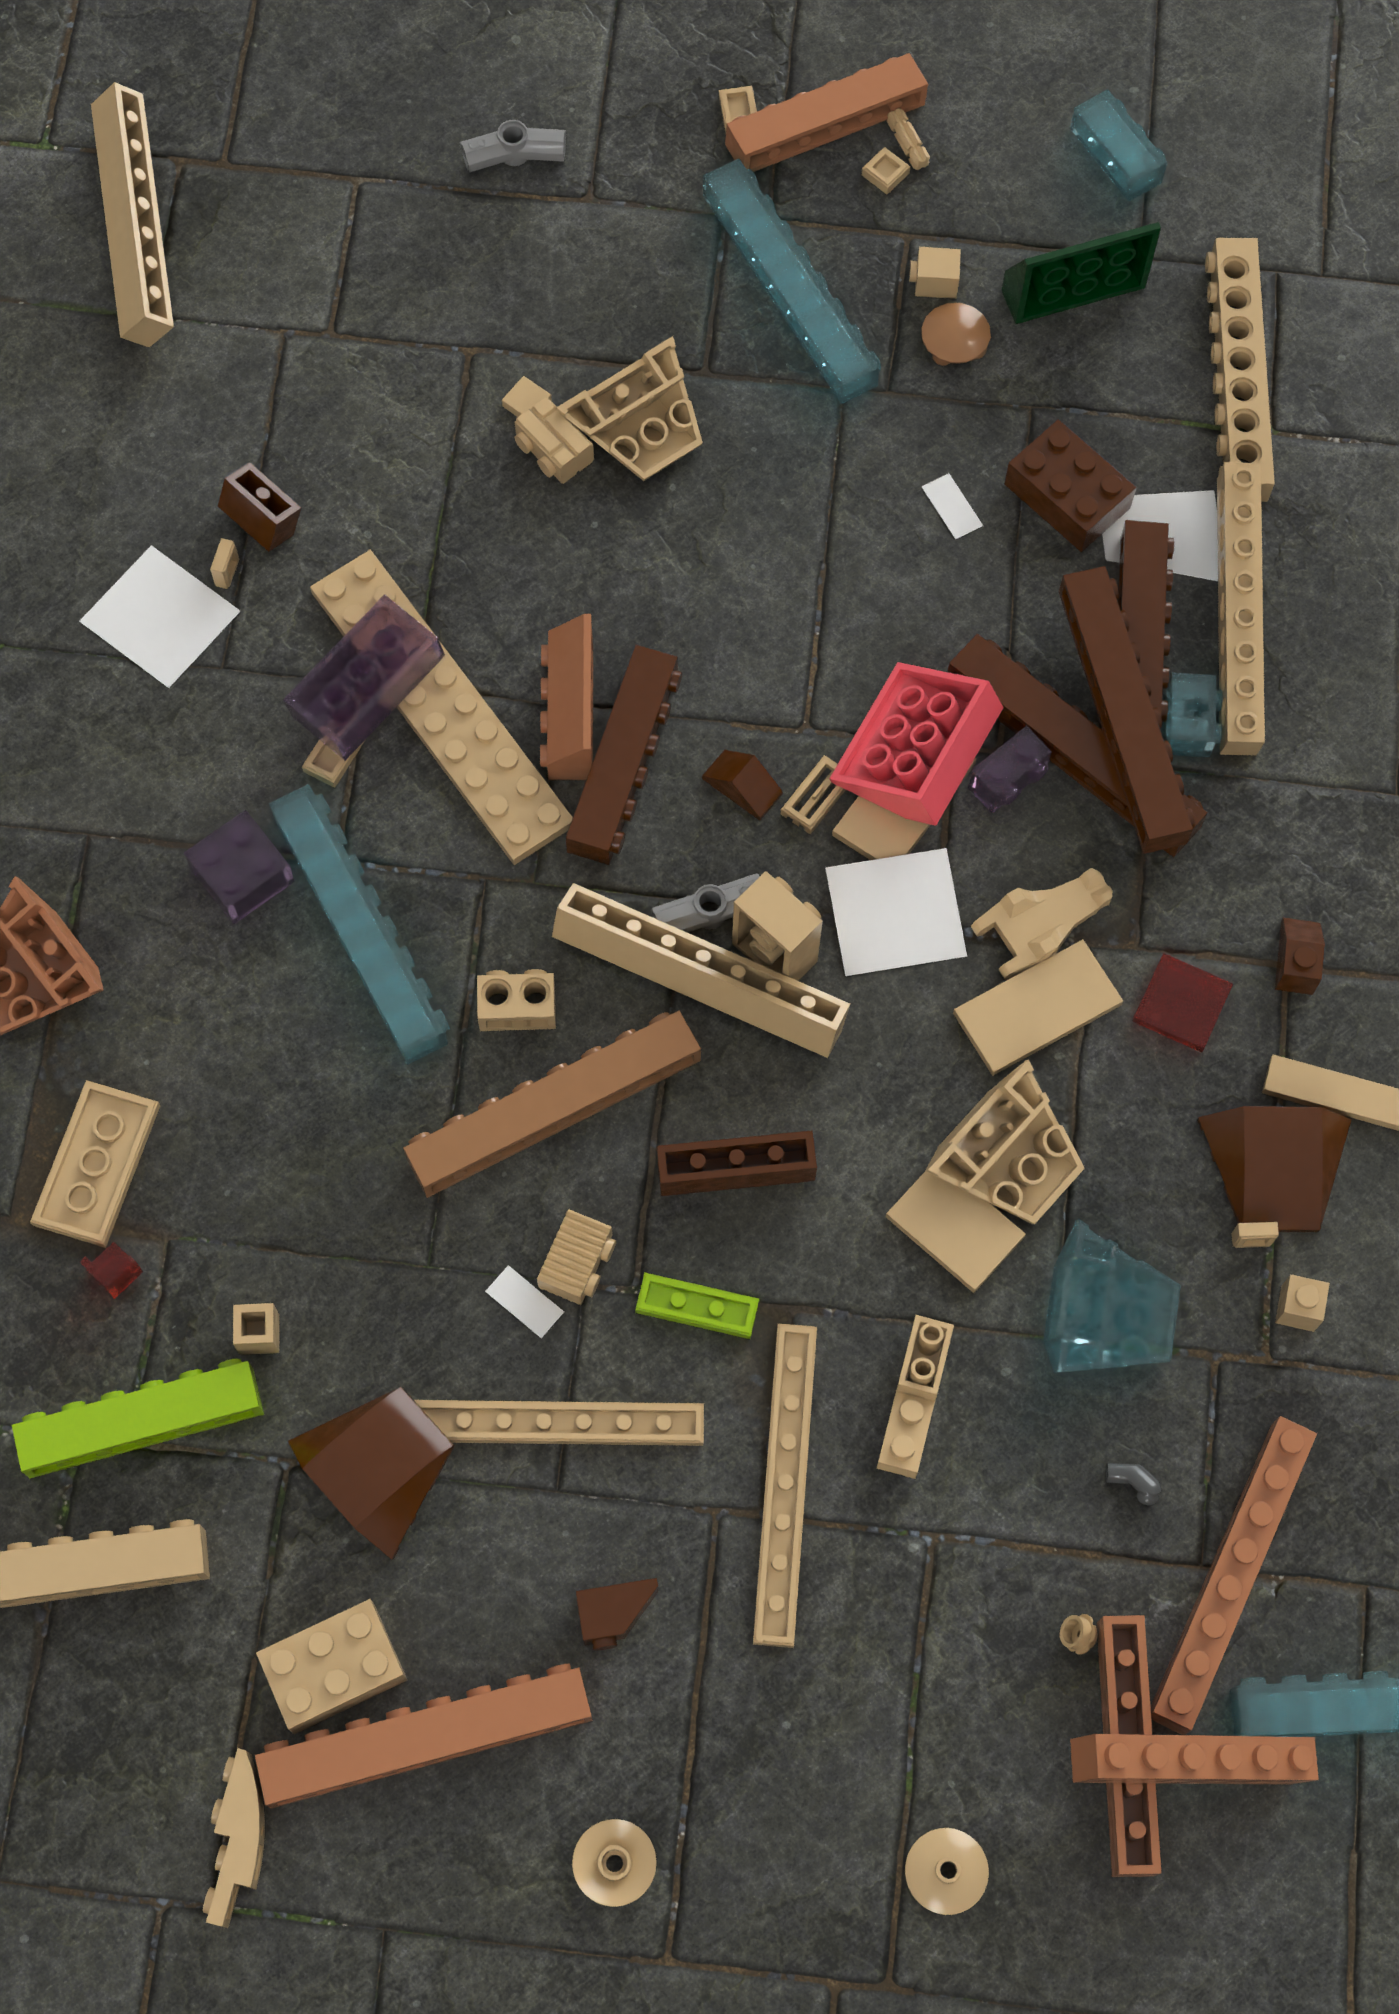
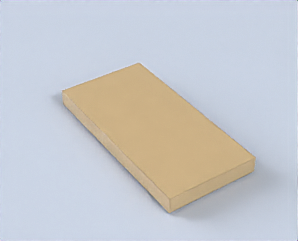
(879, 832)
(1037, 1007)
(95, 1164)

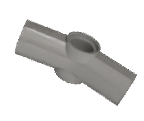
(513, 146)

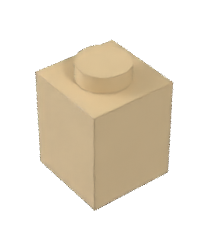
(936, 272)
(1302, 1303)
(256, 1328)

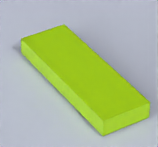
(697, 1305)

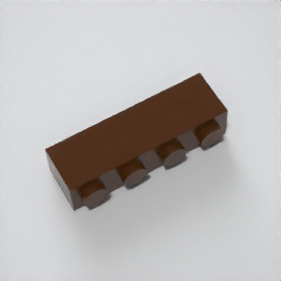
(736, 1163)

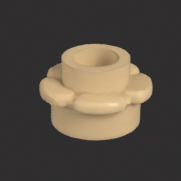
(1078, 1633)

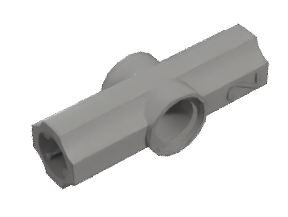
(687, 912)

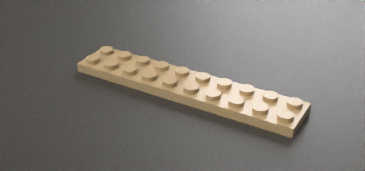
(457, 725)

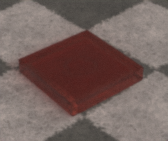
(1182, 1002)

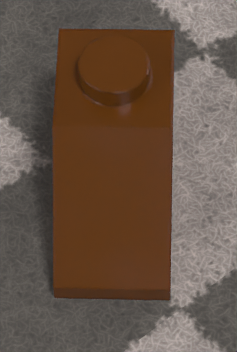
(1300, 956)
(612, 1611)

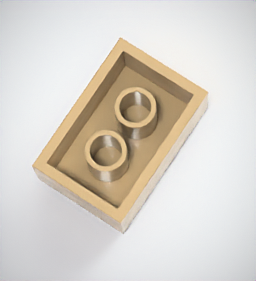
(776, 927)
(331, 1666)

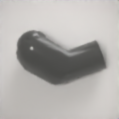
(1138, 1477)

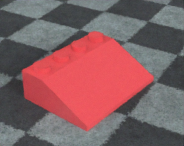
(918, 741)

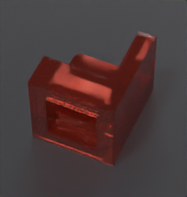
(112, 1270)

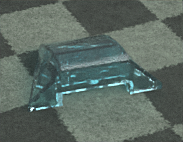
(1107, 1307)

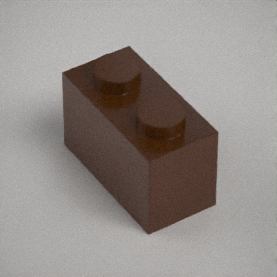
(259, 506)

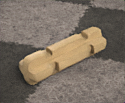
(908, 139)

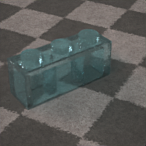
(1118, 144)

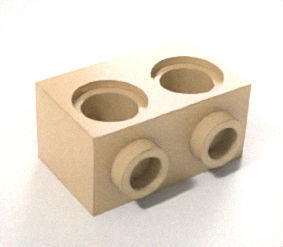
(516, 1011)

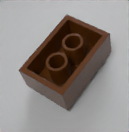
(1069, 485)

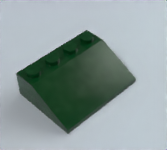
(1080, 274)

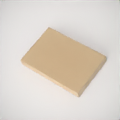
(955, 1228)

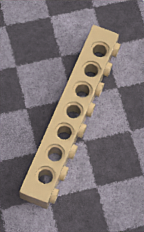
(1240, 260)
(1240, 608)

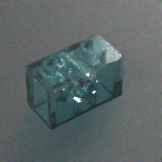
(1191, 695)

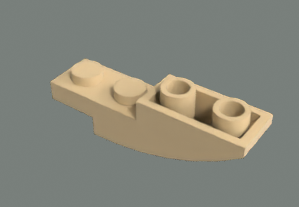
(915, 1397)
(243, 1822)

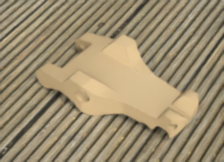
(1041, 920)

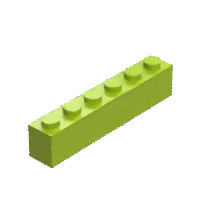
(137, 1418)

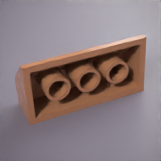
(569, 700)

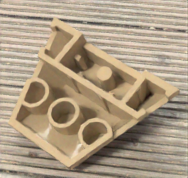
(640, 413)
(1010, 1149)

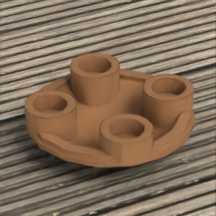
(955, 333)

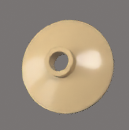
(610, 1839)
(926, 1881)

